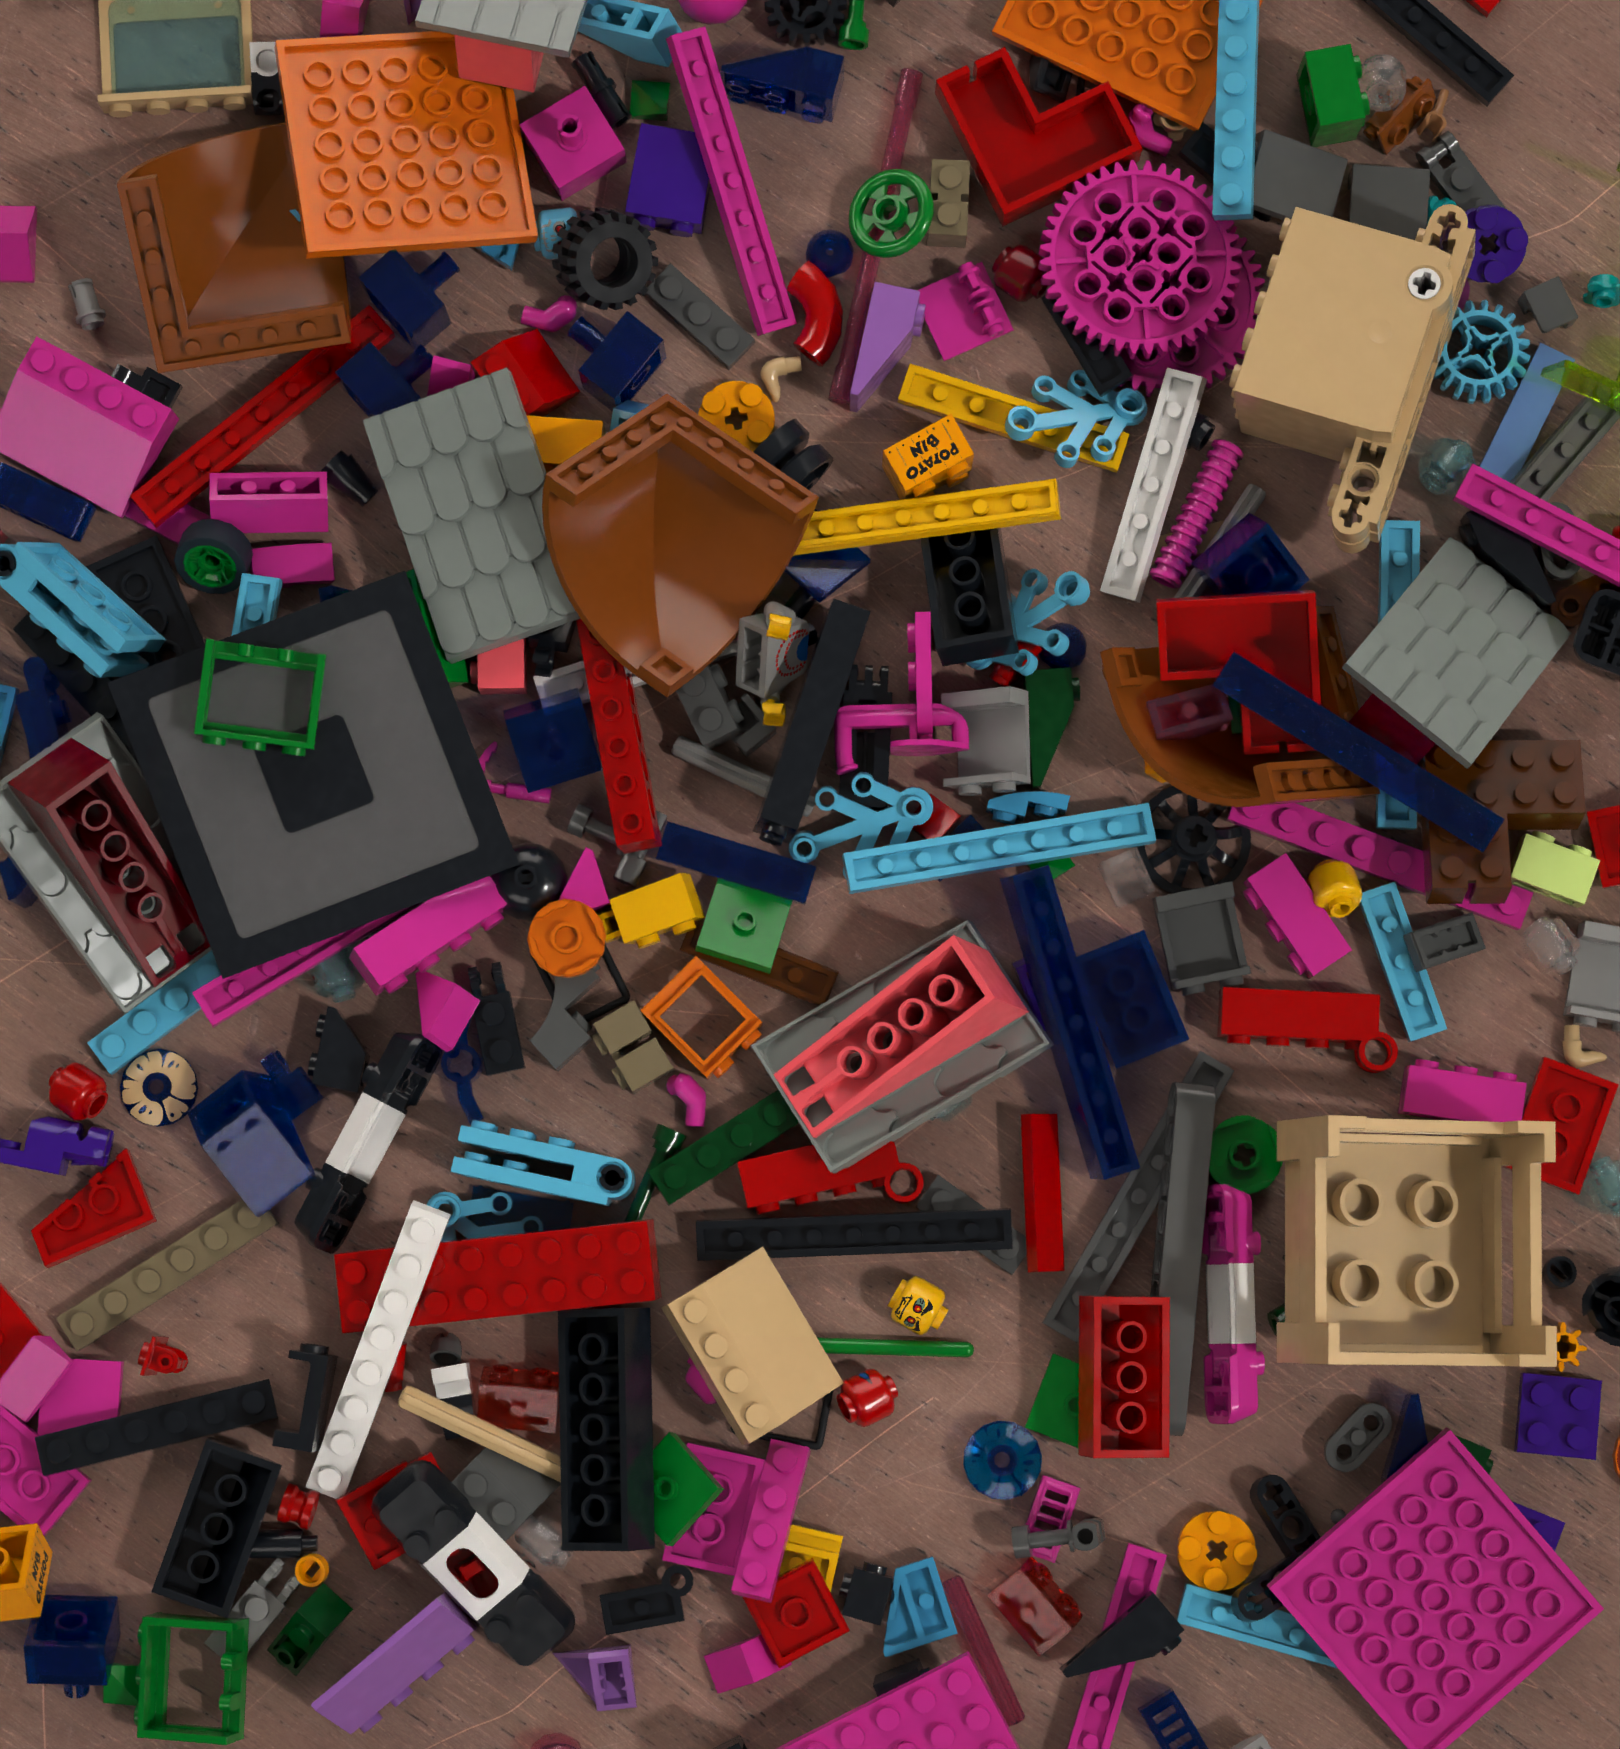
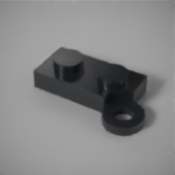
(646, 1605)

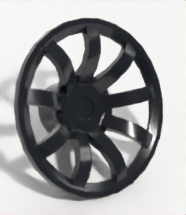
(1193, 841)

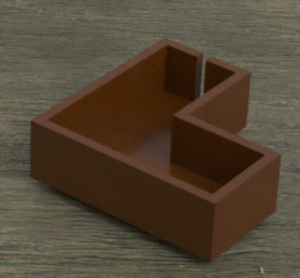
(1521, 780)

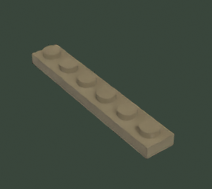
(163, 1273)

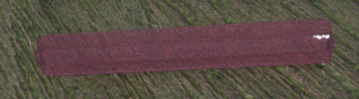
(983, 1650)

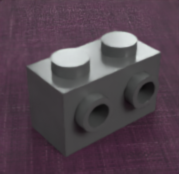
(710, 708)

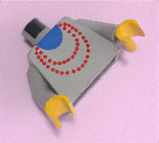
(772, 655)

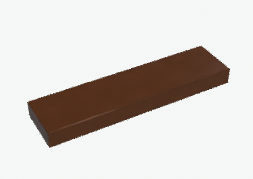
(788, 974)

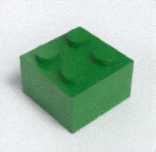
(1332, 95)

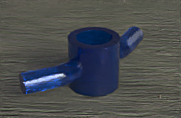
(464, 1083)

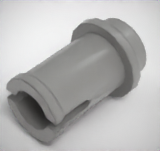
(86, 304)

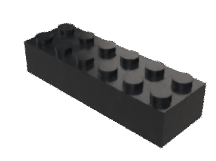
(606, 1429)

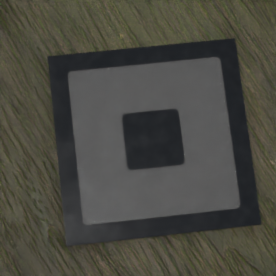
(329, 838)

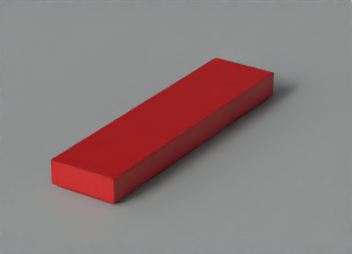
(1042, 1192)

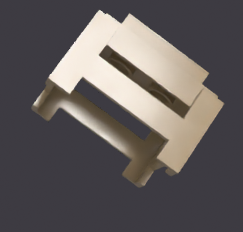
(1403, 1242)

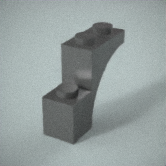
(565, 1034)

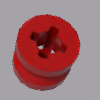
(298, 1506)

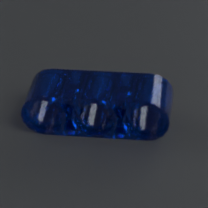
(44, 503)

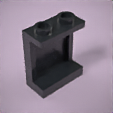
(316, 1400)

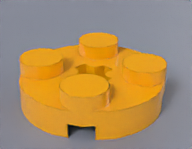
(746, 399)
(1213, 1573)

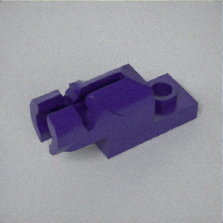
(56, 1142)

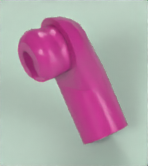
(1142, 125)
(553, 317)
(692, 1095)

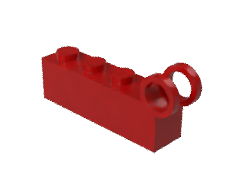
(1304, 1017)
(803, 1174)

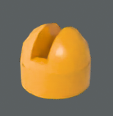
(305, 1564)

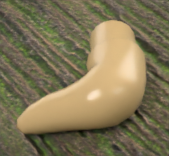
(777, 367)
(1573, 1049)

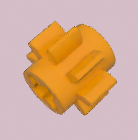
(1574, 1347)

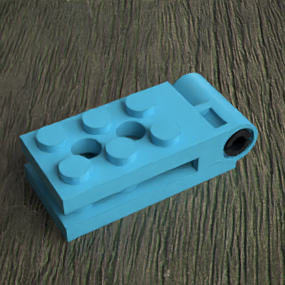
(77, 608)
(589, 1175)

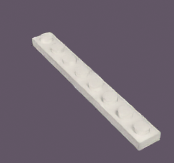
(378, 1349)

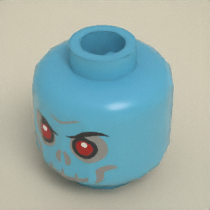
(548, 226)

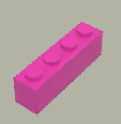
(425, 933)

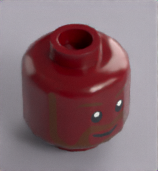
(1018, 273)

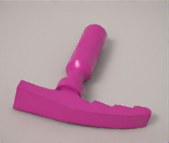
(513, 790)

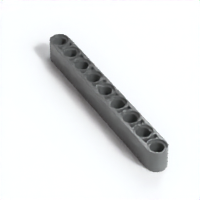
(1182, 1228)

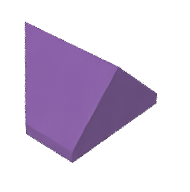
(603, 1674)

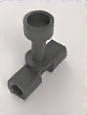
(632, 863)
(1083, 1536)

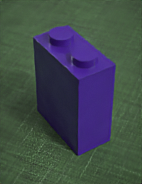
(668, 181)

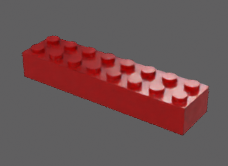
(513, 1274)

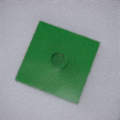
(743, 925)
(1057, 1402)
(680, 1488)

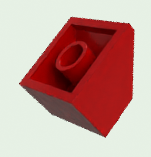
(535, 369)

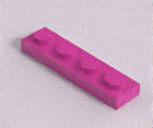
(770, 1520)

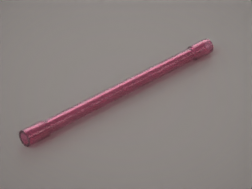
(905, 103)

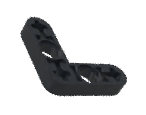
(1274, 1524)

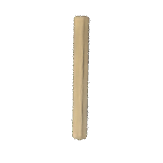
(480, 1432)

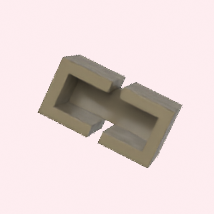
(950, 218)
(621, 1031)

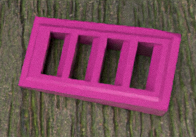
(1059, 1487)

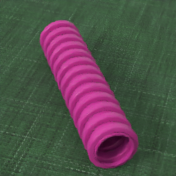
(1196, 513)

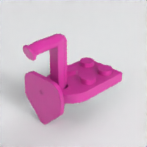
(917, 717)

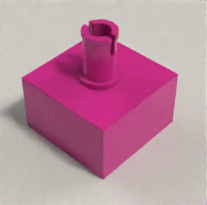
(573, 143)

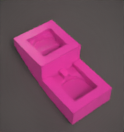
(295, 563)

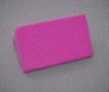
(33, 1376)

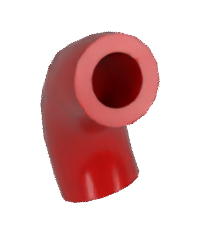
(822, 313)

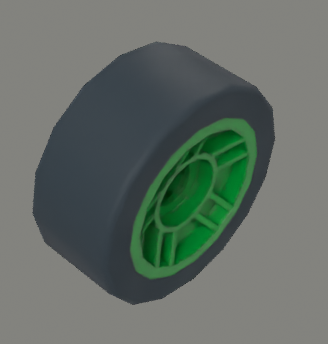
(213, 556)

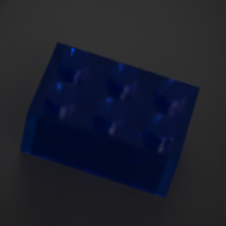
(1131, 1001)

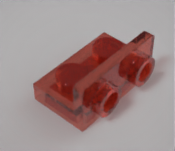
(519, 1398)
(1036, 1605)

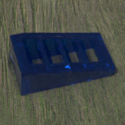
(1161, 1703)

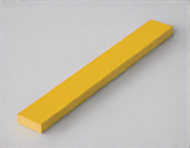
(931, 516)

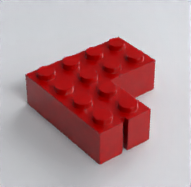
(1026, 155)
(1265, 628)

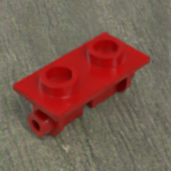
(161, 1358)

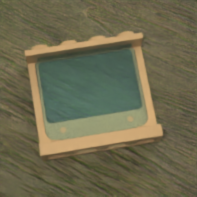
(174, 55)

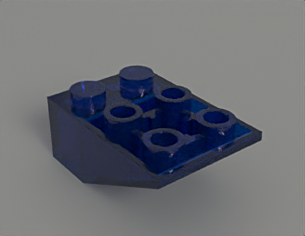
(792, 81)
(252, 1140)

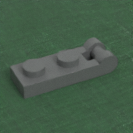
(1459, 180)

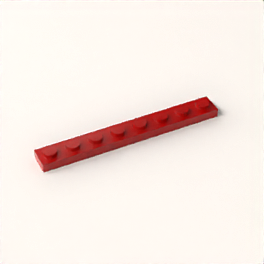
(255, 421)

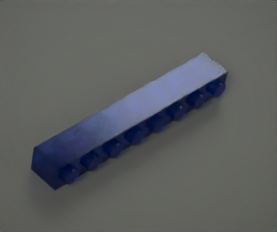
(1070, 1023)

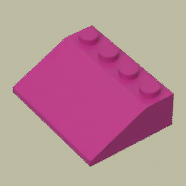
(82, 427)

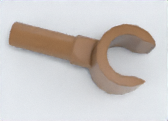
(1434, 120)

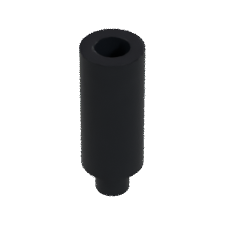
(283, 1543)

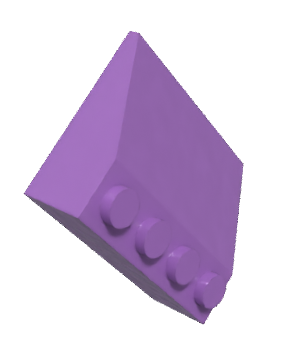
(396, 1664)

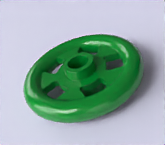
(876, 189)

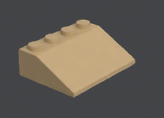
(752, 1346)

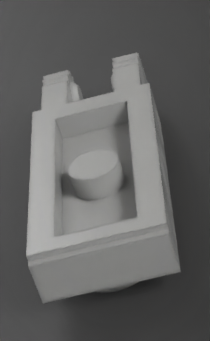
(259, 1606)

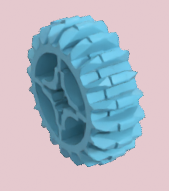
(1484, 366)

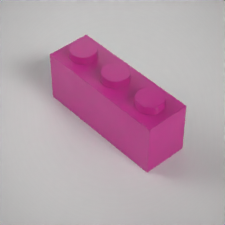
(270, 501)
(1295, 917)
(1460, 1094)

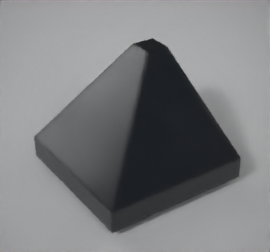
(1048, 78)

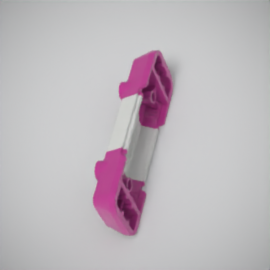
(1230, 1291)

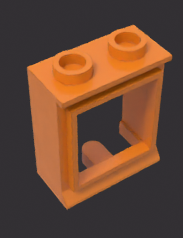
(743, 1036)

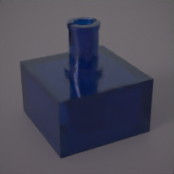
(409, 296)
(618, 361)
(379, 385)
(552, 740)
(73, 1642)

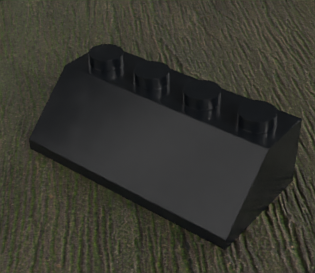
(217, 1527)

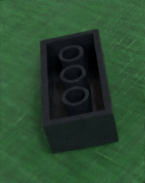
(969, 596)

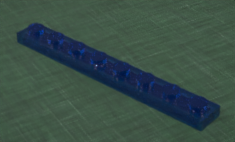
(1358, 751)

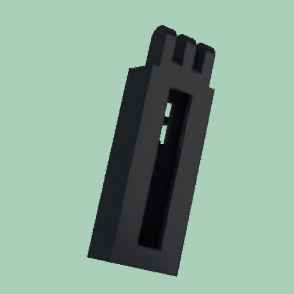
(869, 750)

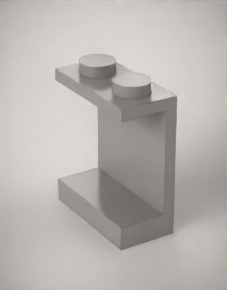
(997, 740)
(1595, 979)

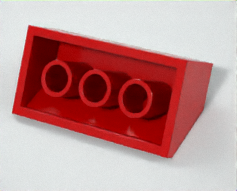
(1124, 1377)

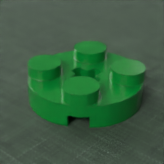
(1254, 1135)

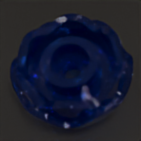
(830, 264)
(1075, 653)

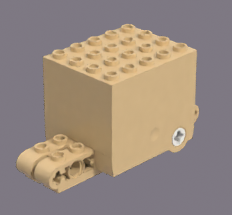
(1352, 351)

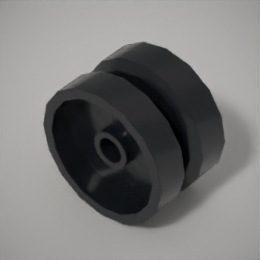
(787, 453)

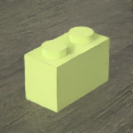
(1553, 869)

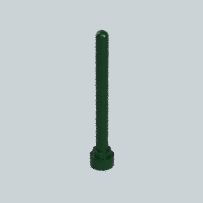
(666, 1144)

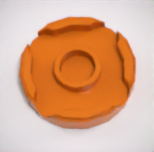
(566, 938)

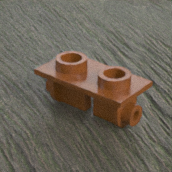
(1394, 126)

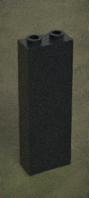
(811, 723)

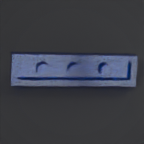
(736, 863)

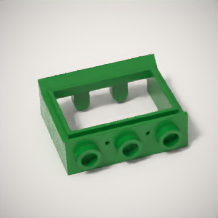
(255, 737)
(153, 1676)

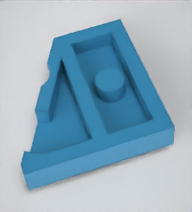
(917, 1608)

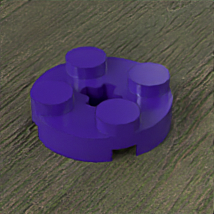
(1510, 243)

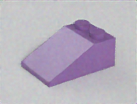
(888, 334)

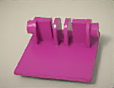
(964, 311)

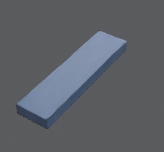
(1524, 416)

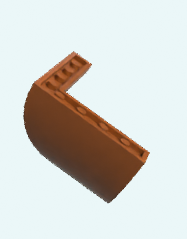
(226, 256)
(670, 539)
(1215, 764)

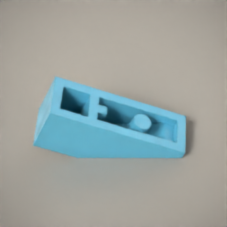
(631, 28)

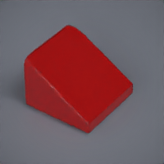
(940, 822)

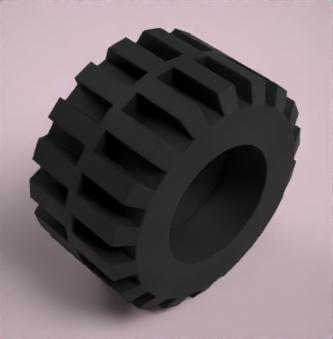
(632, 267)

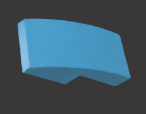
(1013, 806)

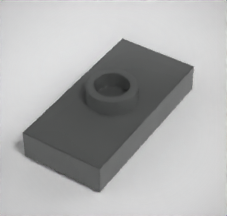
(1444, 942)

